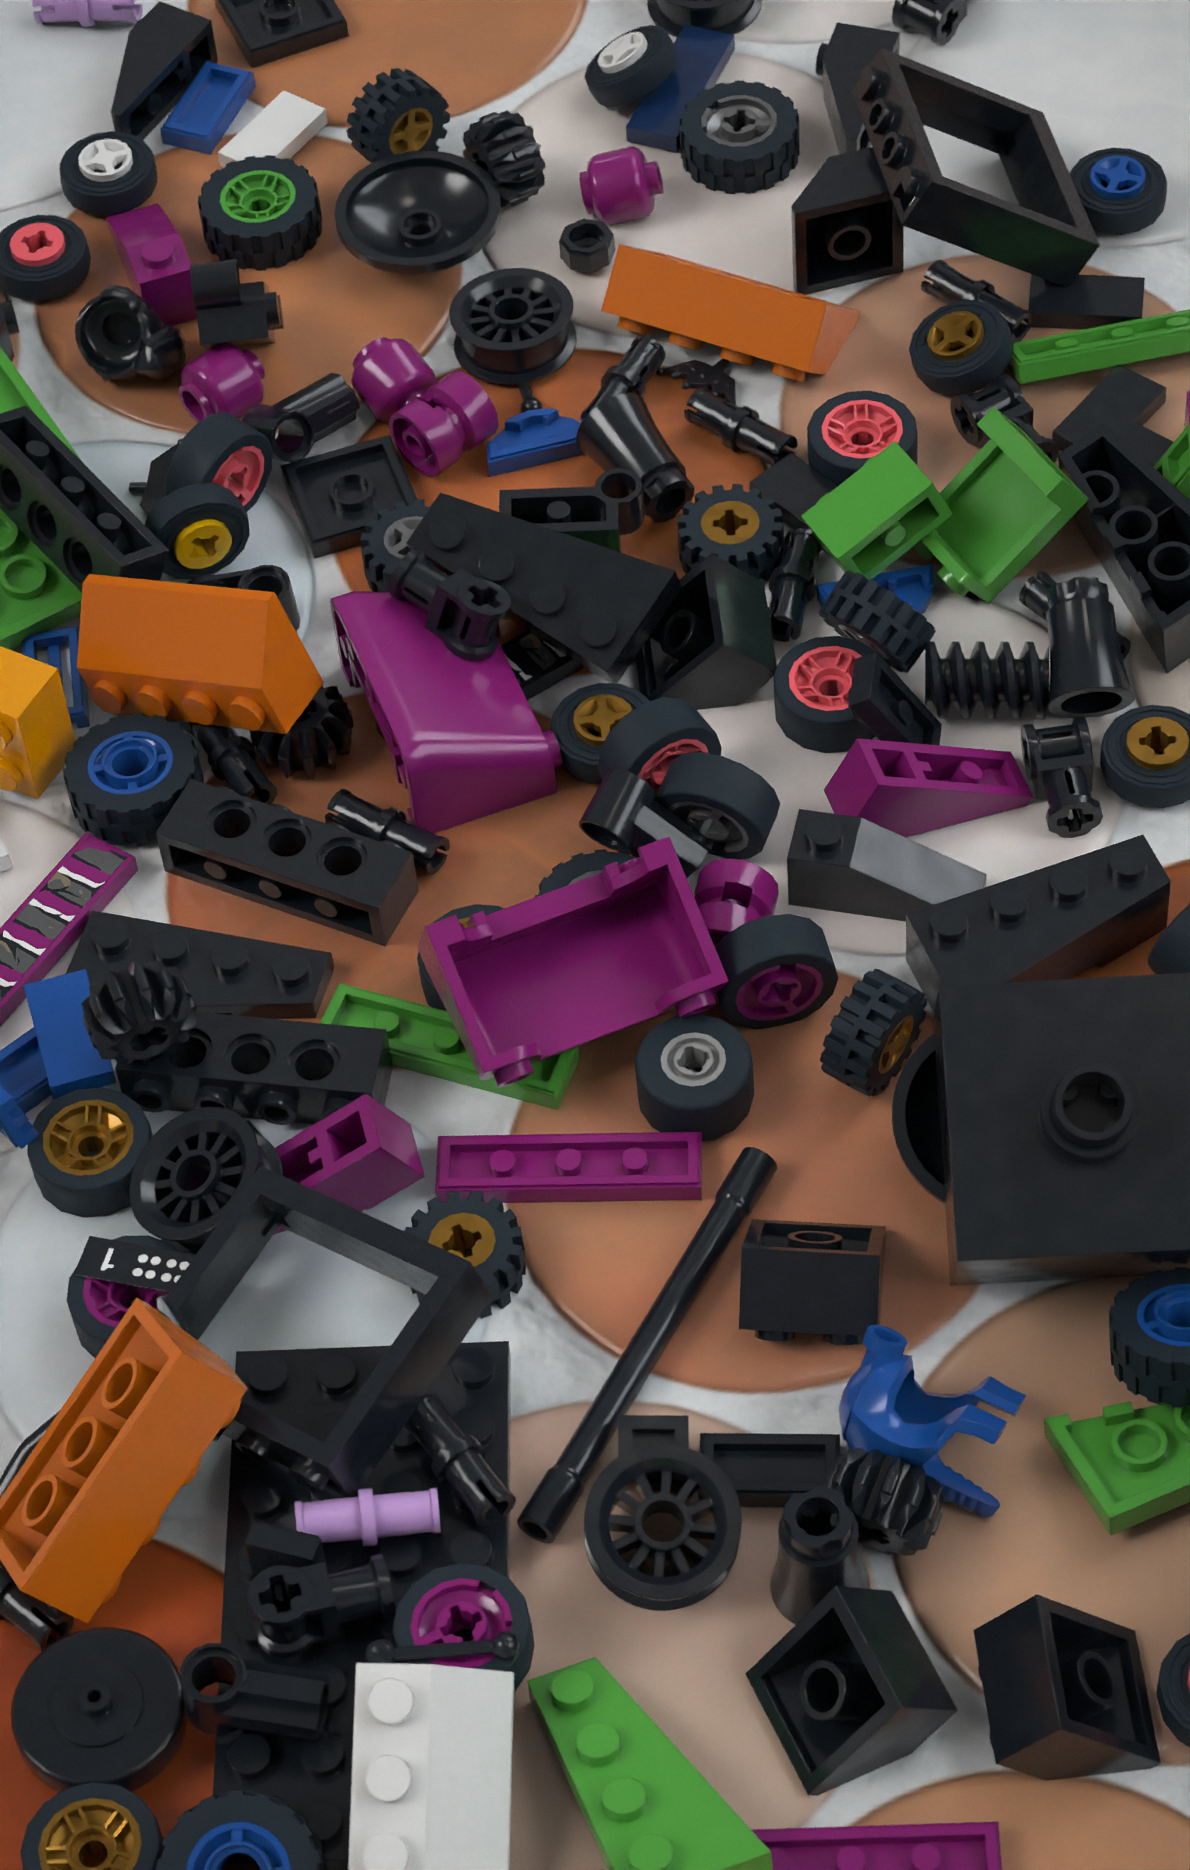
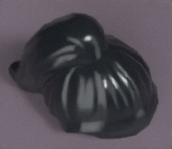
(127, 338)

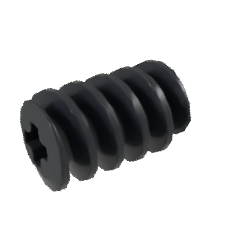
(987, 679)

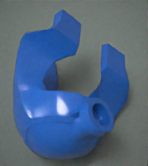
(893, 1414)

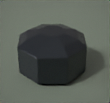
(587, 245)

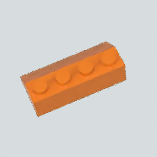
(726, 311)
(193, 653)
(114, 1461)

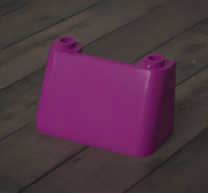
(451, 723)
(574, 964)

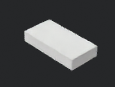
(277, 130)

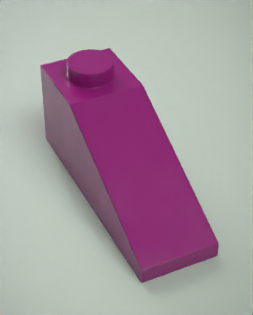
(155, 261)
(924, 785)
(354, 1155)

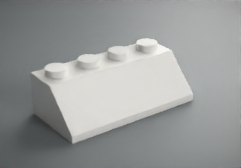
(431, 1768)

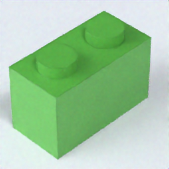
(877, 513)

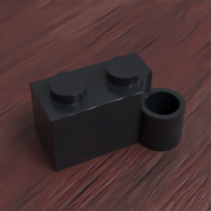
(233, 310)
(588, 513)

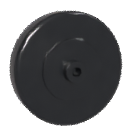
(99, 1710)

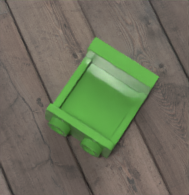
(1002, 510)

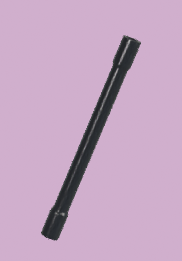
(565, 1481)

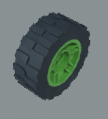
(260, 212)

